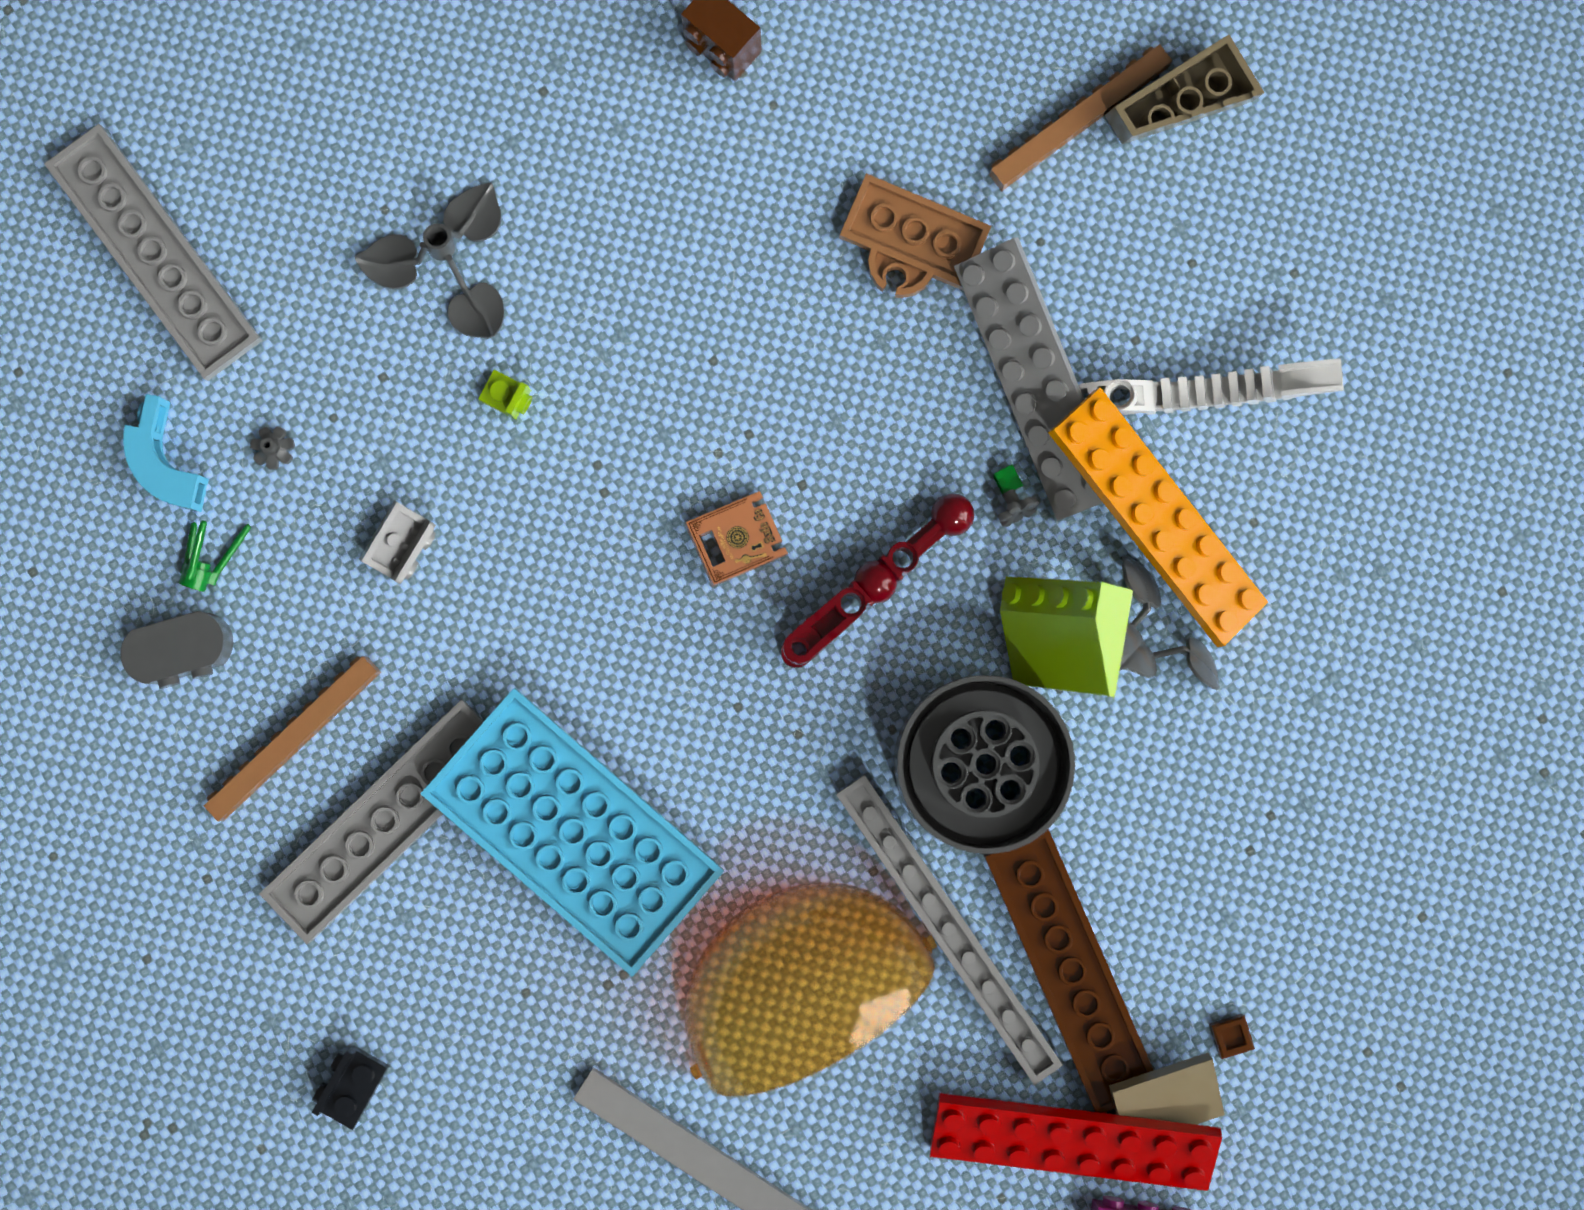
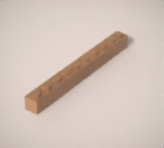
(1079, 118)
(292, 738)

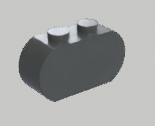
(177, 649)

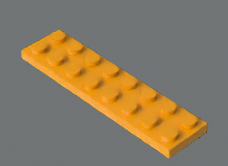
(1158, 517)

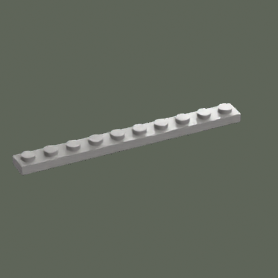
(949, 930)

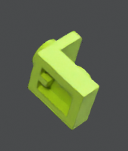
(506, 395)

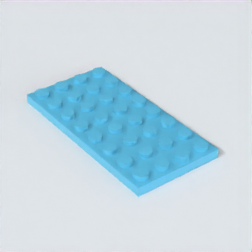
(572, 832)

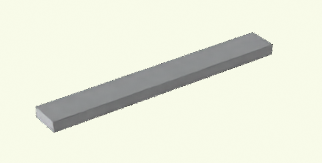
(681, 1146)

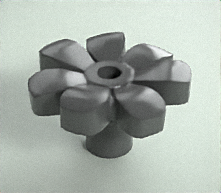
(272, 448)
(1017, 508)

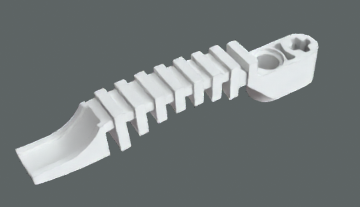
(1287, 383)

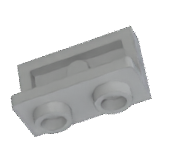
(398, 543)

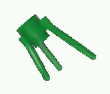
(196, 573)

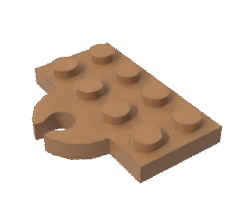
(910, 236)

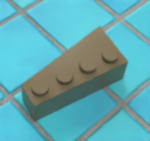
(1194, 90)

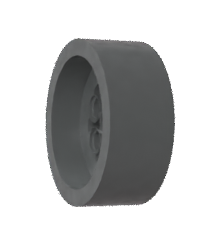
(1042, 780)

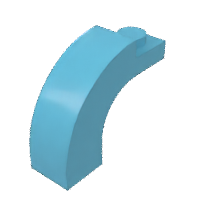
(148, 462)

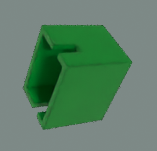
(1007, 479)

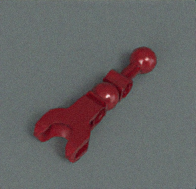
(877, 580)

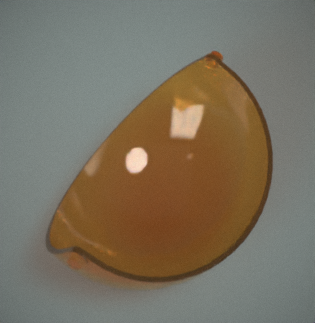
(801, 985)

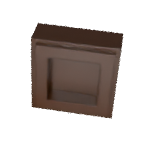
(1232, 1036)

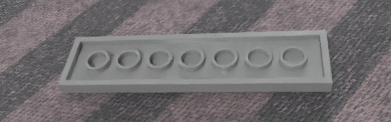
(153, 252)
(1028, 364)
(369, 832)

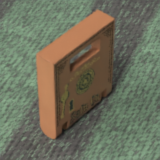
(742, 535)

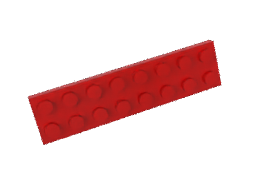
(1075, 1142)

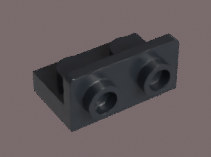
(350, 1087)

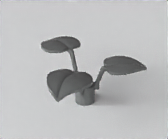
(393, 260)
(1136, 655)

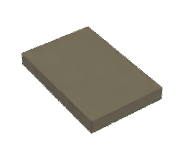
(1173, 1093)

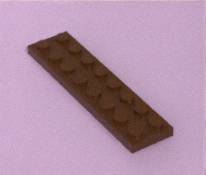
(1069, 967)

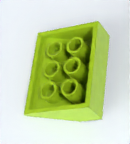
(1065, 633)

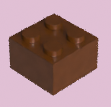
(722, 36)

